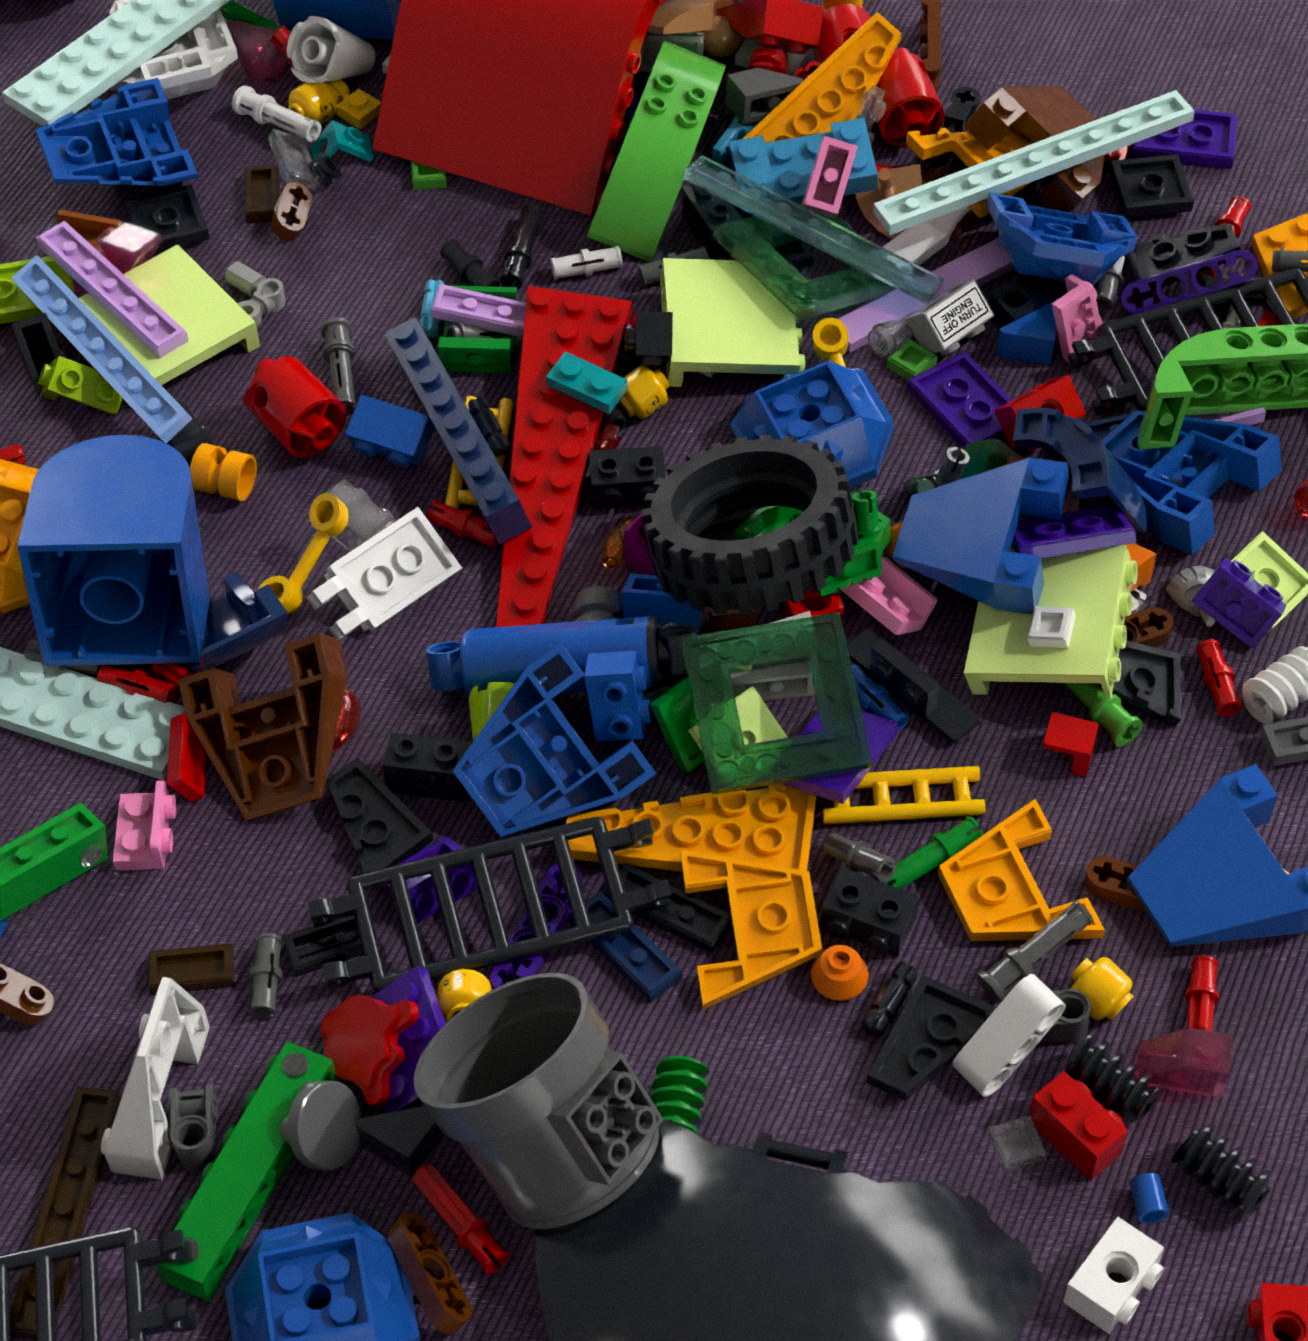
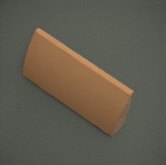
(682, 17)

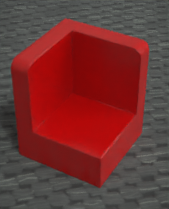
(1072, 737)

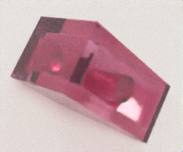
(256, 52)
(128, 245)
(1187, 1061)

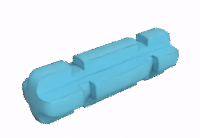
(429, 324)

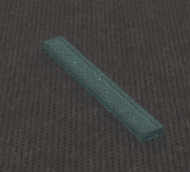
(814, 229)

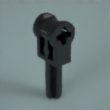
(962, 108)

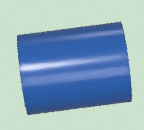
(1149, 1198)

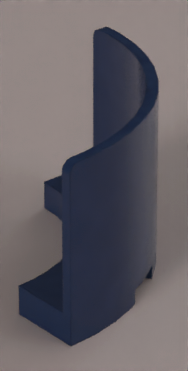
(1091, 463)
(239, 623)

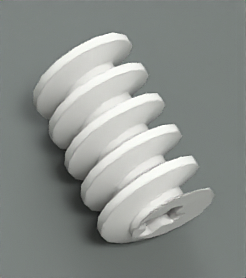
(1278, 687)

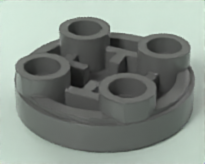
(323, 1125)

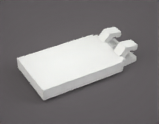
(386, 574)

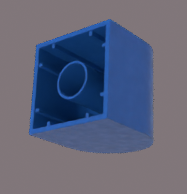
(115, 555)

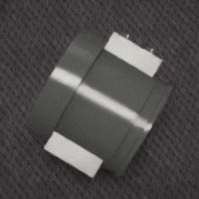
(540, 1100)

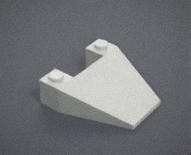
(140, 1132)

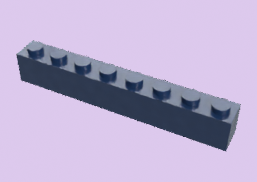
(458, 431)

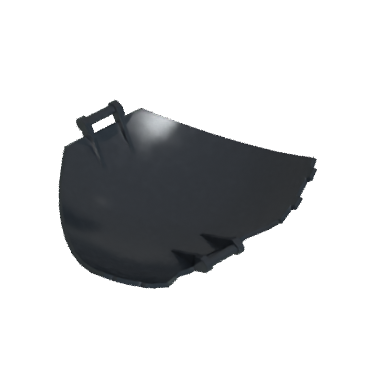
(781, 1252)

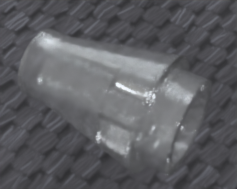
(889, 336)

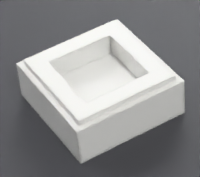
(1051, 627)

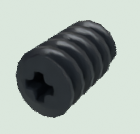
(1111, 1081)
(1223, 1171)

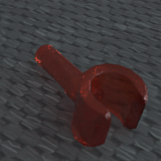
(607, 438)

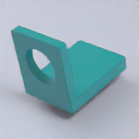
(343, 138)

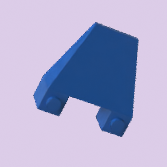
(1184, 477)
(967, 529)
(533, 763)
(1218, 875)

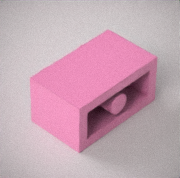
(829, 176)

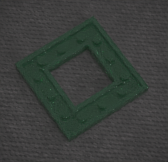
(752, 245)
(737, 766)

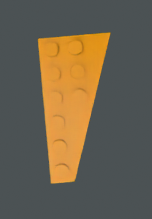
(835, 87)
(751, 825)

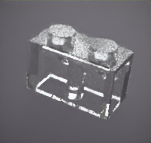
(364, 516)

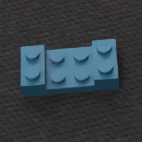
(788, 163)

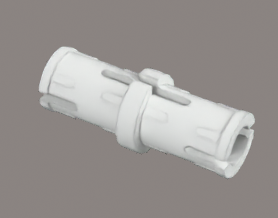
(609, 257)

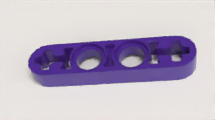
(1187, 277)
(532, 964)

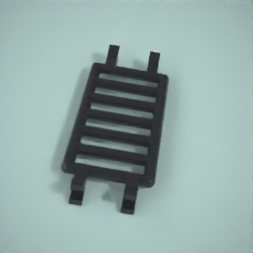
(1108, 344)
(606, 843)
(137, 1254)

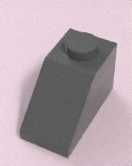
(757, 92)

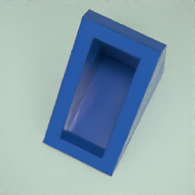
(1029, 337)

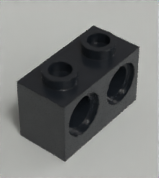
(703, 213)
(1023, 297)

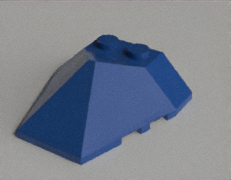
(118, 141)

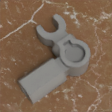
(265, 294)

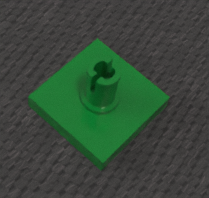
(675, 717)

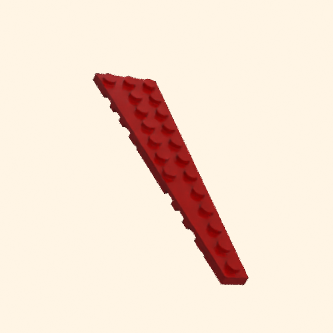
(553, 440)

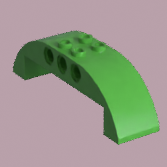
(656, 151)
(1226, 374)

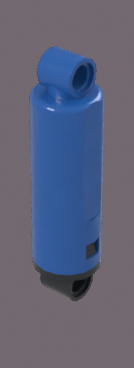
(505, 652)

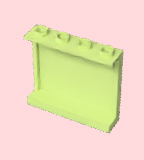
(193, 302)
(726, 321)
(1097, 589)

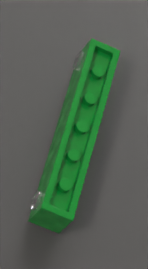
(50, 857)
(243, 1175)

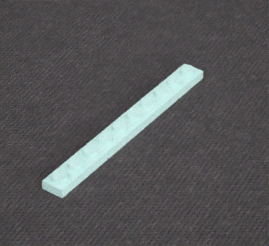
(1032, 162)

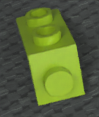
(79, 384)

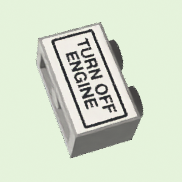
(950, 318)

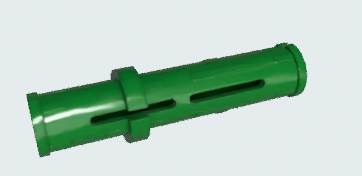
(934, 853)

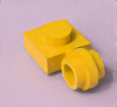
(357, 107)

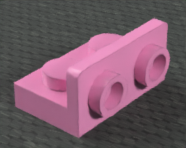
(1076, 314)
(894, 599)
(143, 829)

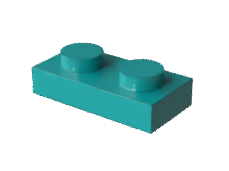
(587, 382)

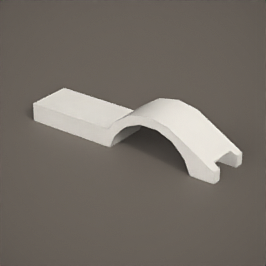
(927, 238)

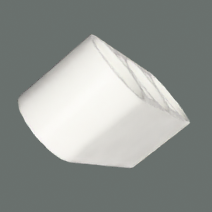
(1009, 1035)

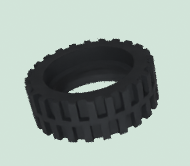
(760, 568)

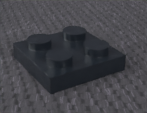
(1151, 186)
(172, 215)

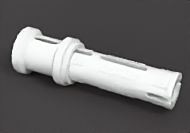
(266, 110)

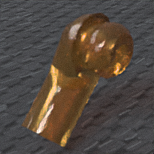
(614, 545)

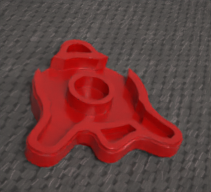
(364, 1044)

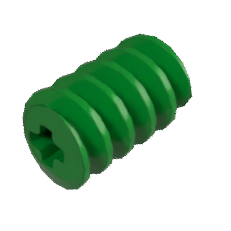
(679, 1090)

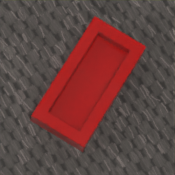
(186, 760)

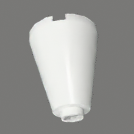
(327, 52)

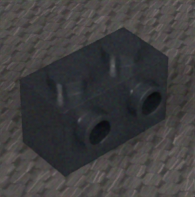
(649, 339)
(621, 479)
(869, 912)

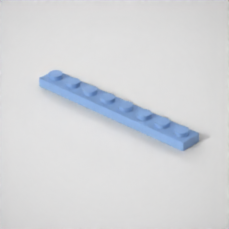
(102, 349)

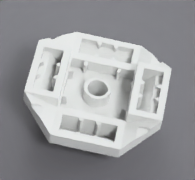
(191, 61)

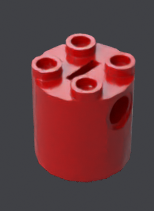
(837, 27)
(909, 99)
(295, 406)

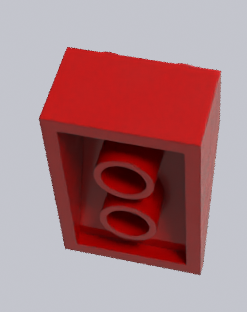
(777, 23)

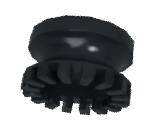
(325, 169)

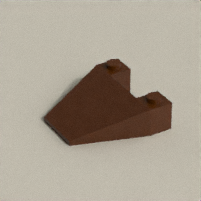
(1037, 116)
(276, 745)

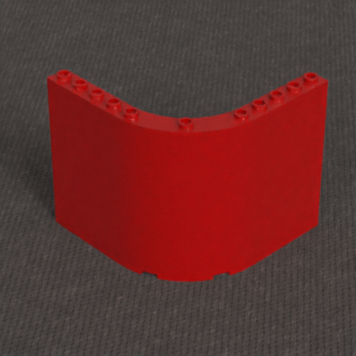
(515, 91)

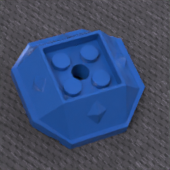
(1059, 242)
(827, 407)
(316, 1260)

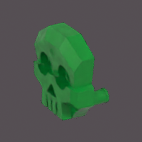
(872, 530)

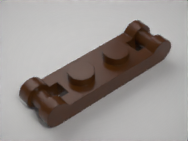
(931, 35)

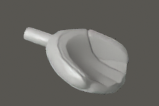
(1185, 586)

